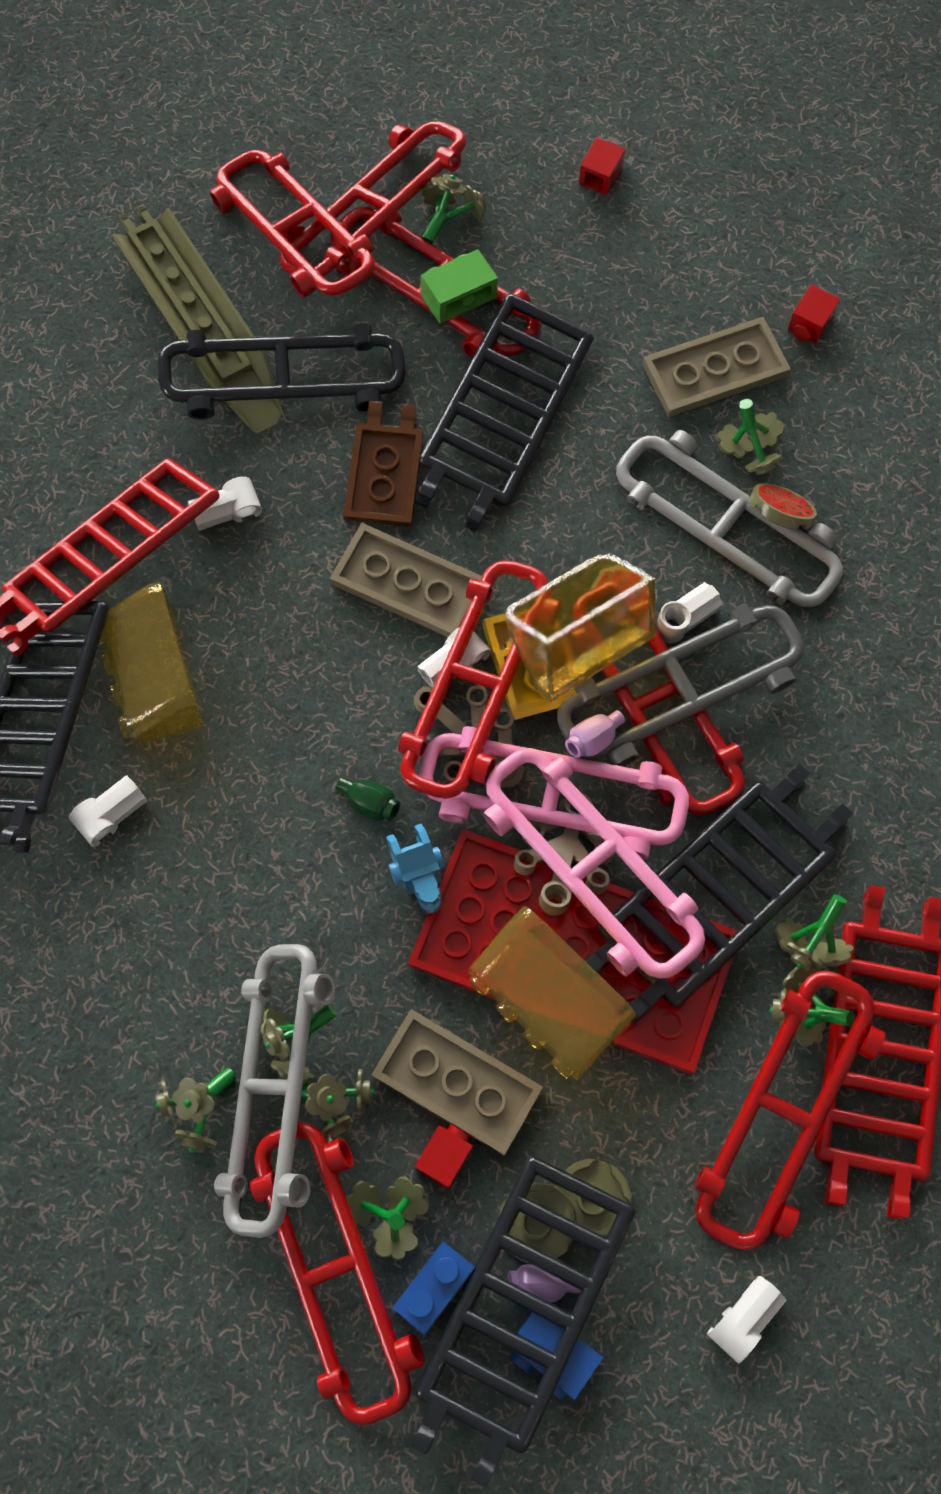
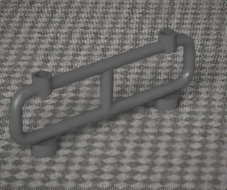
(775, 674)

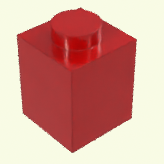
(601, 166)
(813, 314)
(445, 1155)

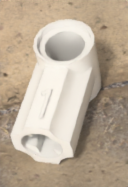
(235, 502)
(688, 612)
(474, 652)
(102, 815)
(743, 1323)

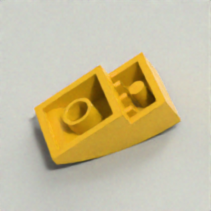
(522, 696)

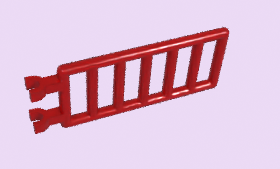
(36, 619)

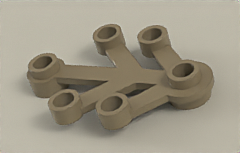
(455, 725)
(568, 848)

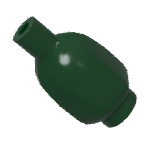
(370, 798)

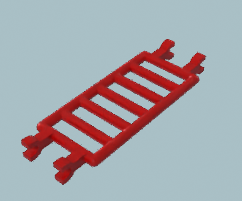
(842, 1159)

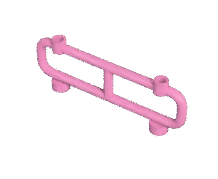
(648, 777)
(627, 952)

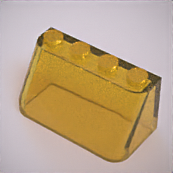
(582, 622)
(148, 668)
(551, 993)

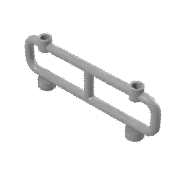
(679, 450)
(288, 1188)

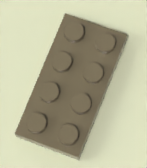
(716, 366)
(404, 580)
(457, 1082)

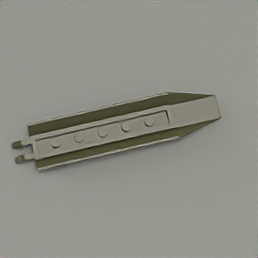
(196, 301)

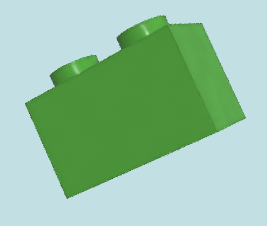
(458, 286)

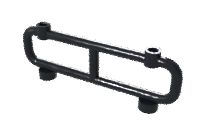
(201, 401)

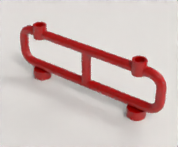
(402, 142)
(393, 227)
(306, 277)
(726, 756)
(476, 764)
(861, 1039)
(402, 1353)

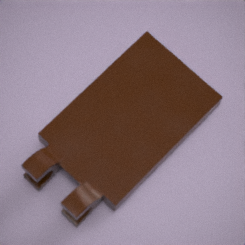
(384, 469)

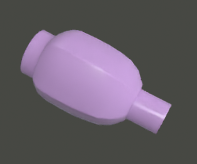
(593, 734)
(540, 1283)

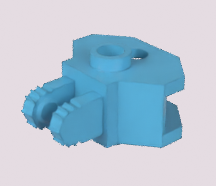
(418, 869)

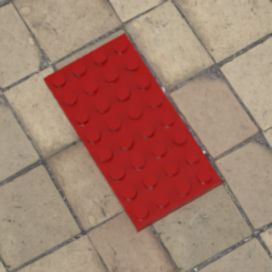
(485, 892)

